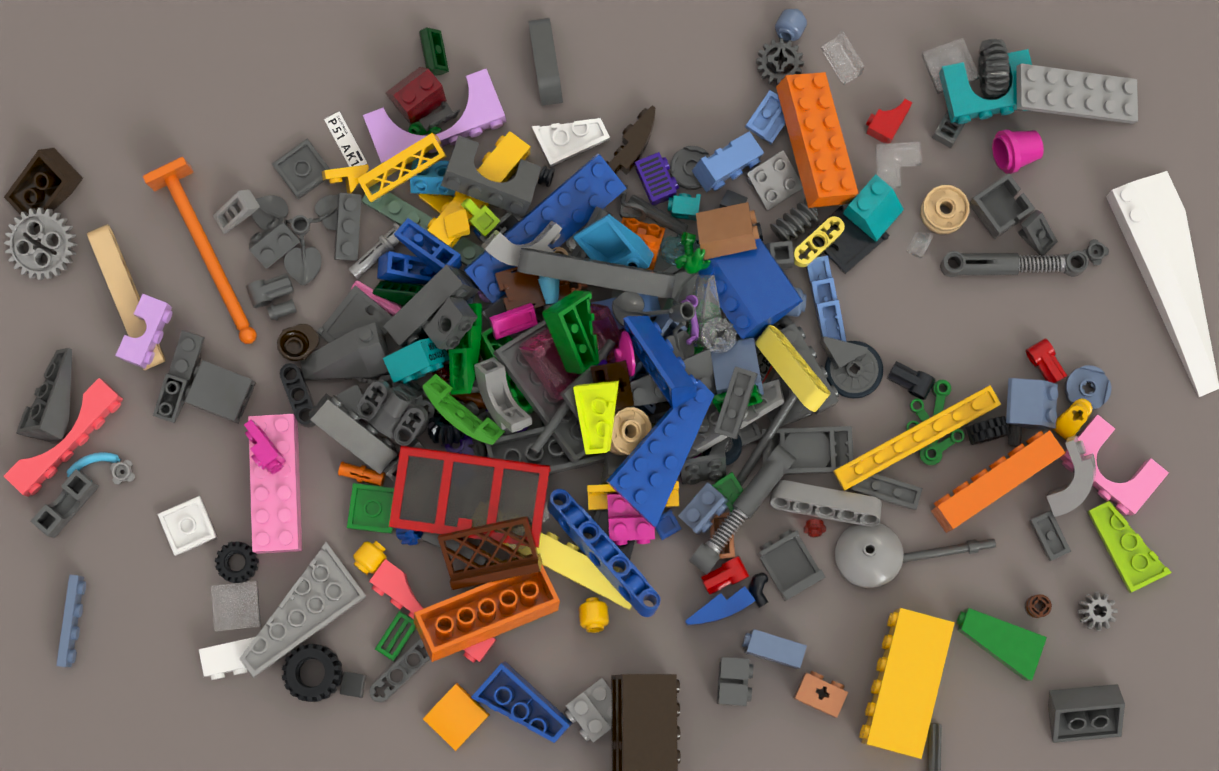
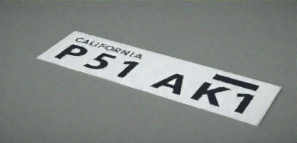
(345, 140)

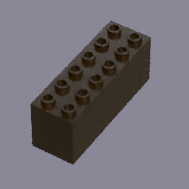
(645, 722)

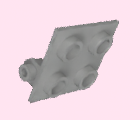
(774, 180)

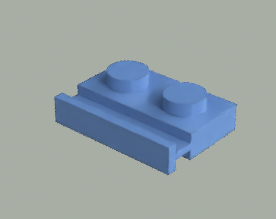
(767, 118)

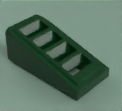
(396, 292)

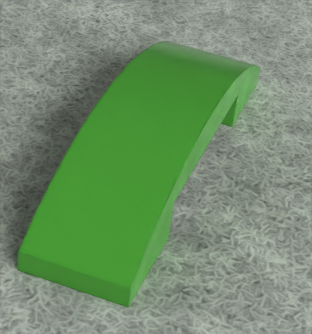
(458, 415)

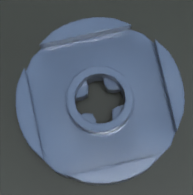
(1097, 380)

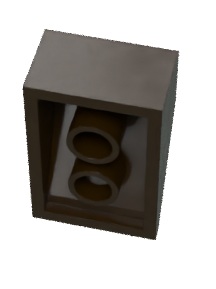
(43, 182)

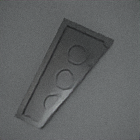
(699, 365)

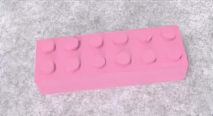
(277, 495)

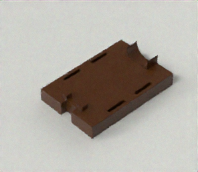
(524, 289)

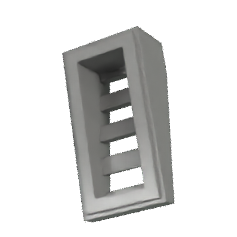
(247, 204)

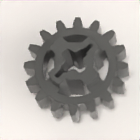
(770, 61)

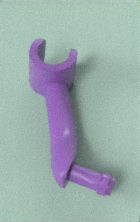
(694, 322)

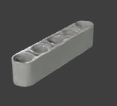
(826, 503)

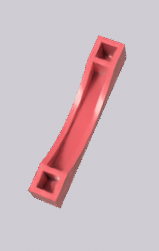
(96, 405)
(394, 583)

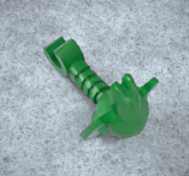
(691, 261)

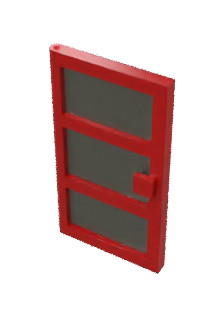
(463, 491)

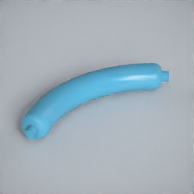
(91, 458)

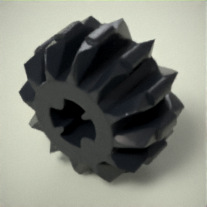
(443, 431)

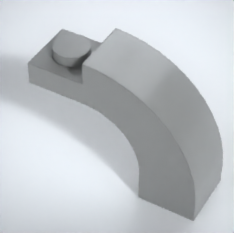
(503, 250)
(497, 396)
(1074, 493)

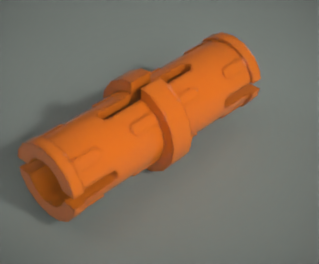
(361, 473)

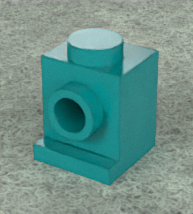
(684, 206)

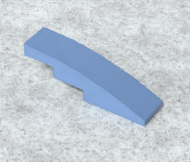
(825, 299)

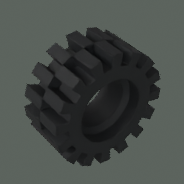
(987, 430)
(223, 559)

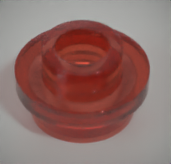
(814, 527)

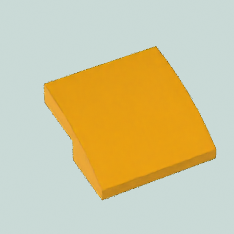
(456, 716)

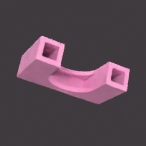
(1126, 496)

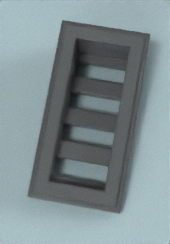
(943, 137)

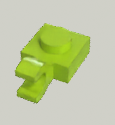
(482, 218)

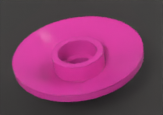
(626, 352)

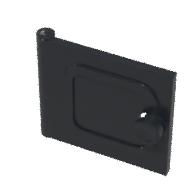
(851, 244)

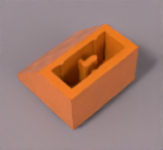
(650, 233)

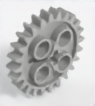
(49, 226)

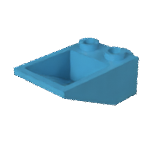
(614, 243)

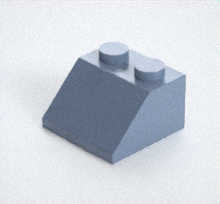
(1032, 403)

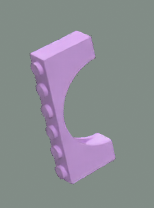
(481, 113)

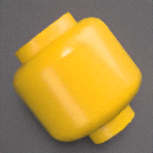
(369, 557)
(593, 615)

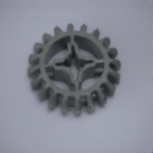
(993, 68)

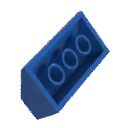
(660, 361)

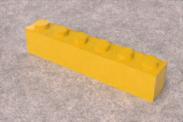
(497, 167)

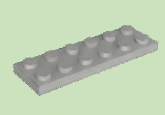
(1077, 93)

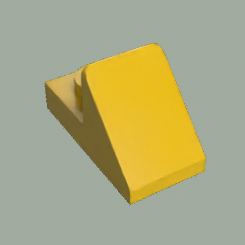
(349, 173)

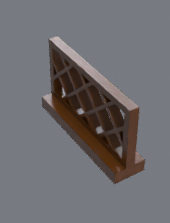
(498, 569)

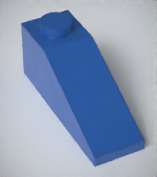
(427, 247)
(403, 269)

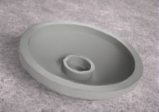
(865, 568)

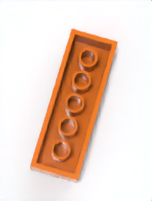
(817, 140)
(1002, 478)
(484, 613)

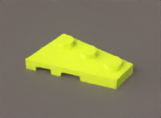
(596, 414)

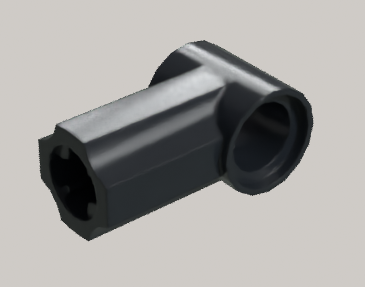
(916, 382)

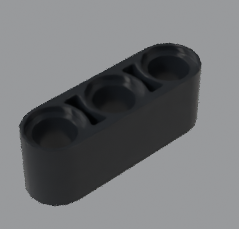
(292, 387)

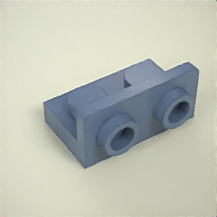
(704, 508)

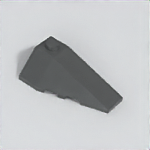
(51, 409)

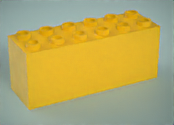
(907, 682)

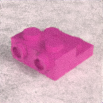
(264, 451)
(626, 522)

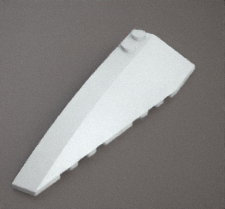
(1162, 247)

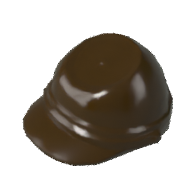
(297, 342)

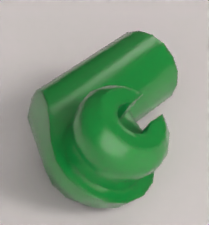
(417, 129)

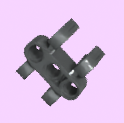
(396, 408)

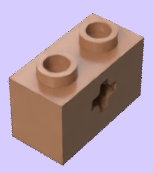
(807, 694)

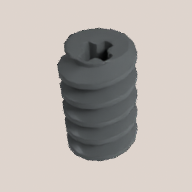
(795, 221)

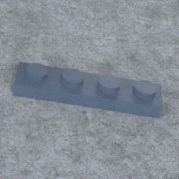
(72, 612)

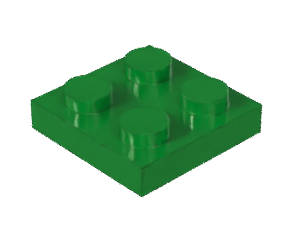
(370, 508)

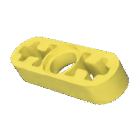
(818, 233)

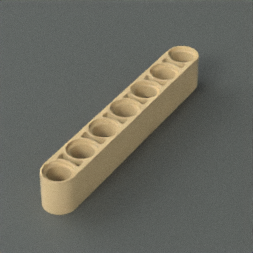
(120, 284)

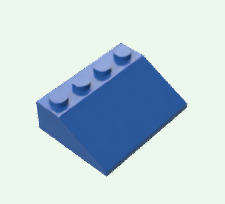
(752, 289)

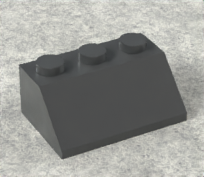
(1086, 713)

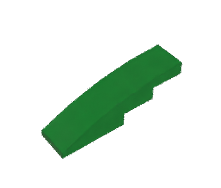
(466, 356)

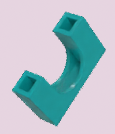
(966, 105)

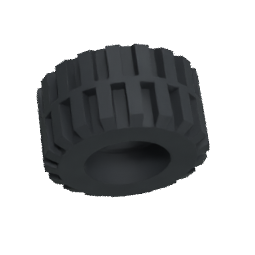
(292, 672)

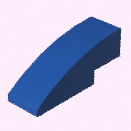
(721, 608)

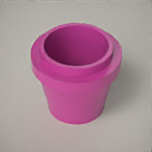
(1016, 149)

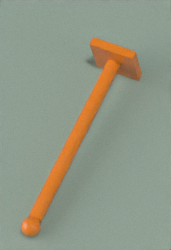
(169, 176)

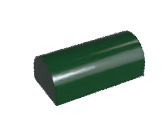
(433, 51)

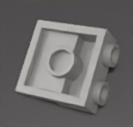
(592, 711)

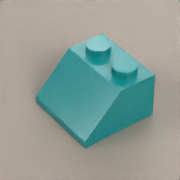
(874, 208)

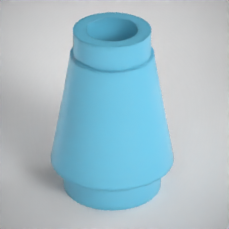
(549, 289)

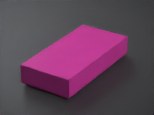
(513, 321)

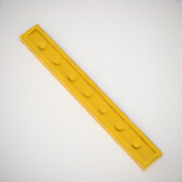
(917, 438)

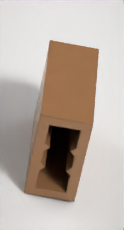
(727, 230)

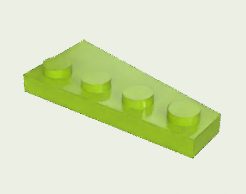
(1131, 556)

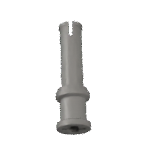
(385, 244)

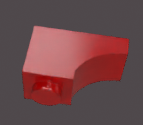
(886, 123)

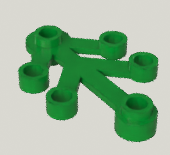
(922, 414)

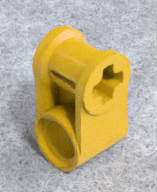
(1071, 421)

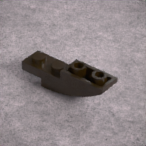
(636, 140)

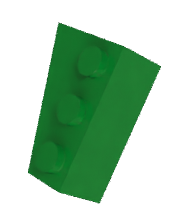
(573, 331)

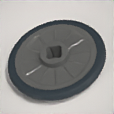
(861, 383)

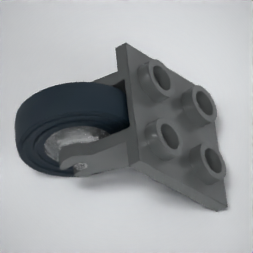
(713, 463)

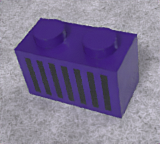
(656, 179)

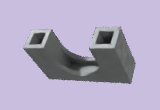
(464, 178)

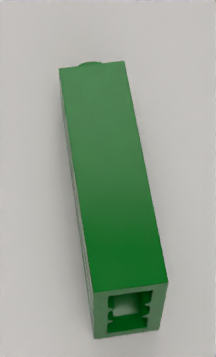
(1006, 642)

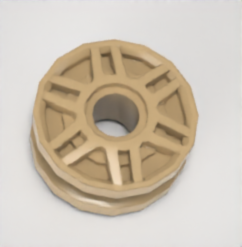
(944, 196)
(637, 425)

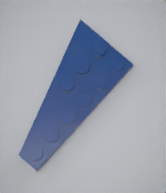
(655, 463)

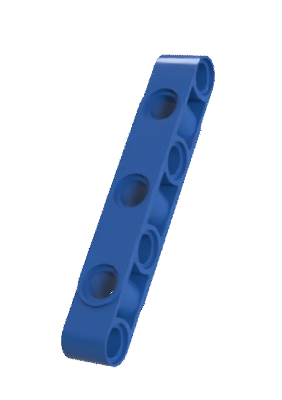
(603, 553)

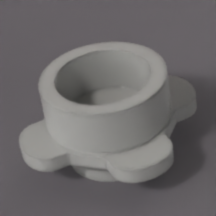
(116, 472)

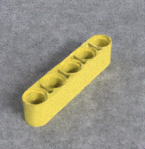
(792, 368)

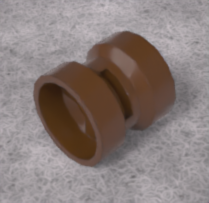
(1034, 607)

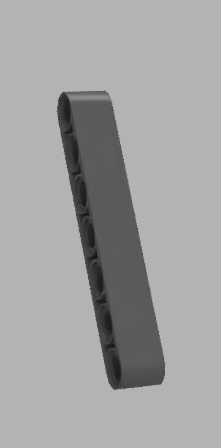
(596, 273)

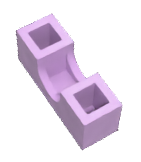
(140, 350)

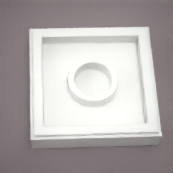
(187, 525)

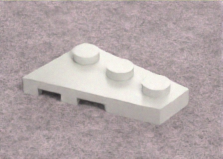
(570, 139)

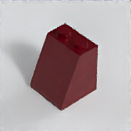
(417, 95)

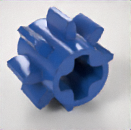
(408, 536)

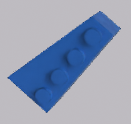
(521, 702)

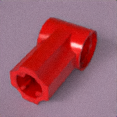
(1043, 356)
(730, 573)

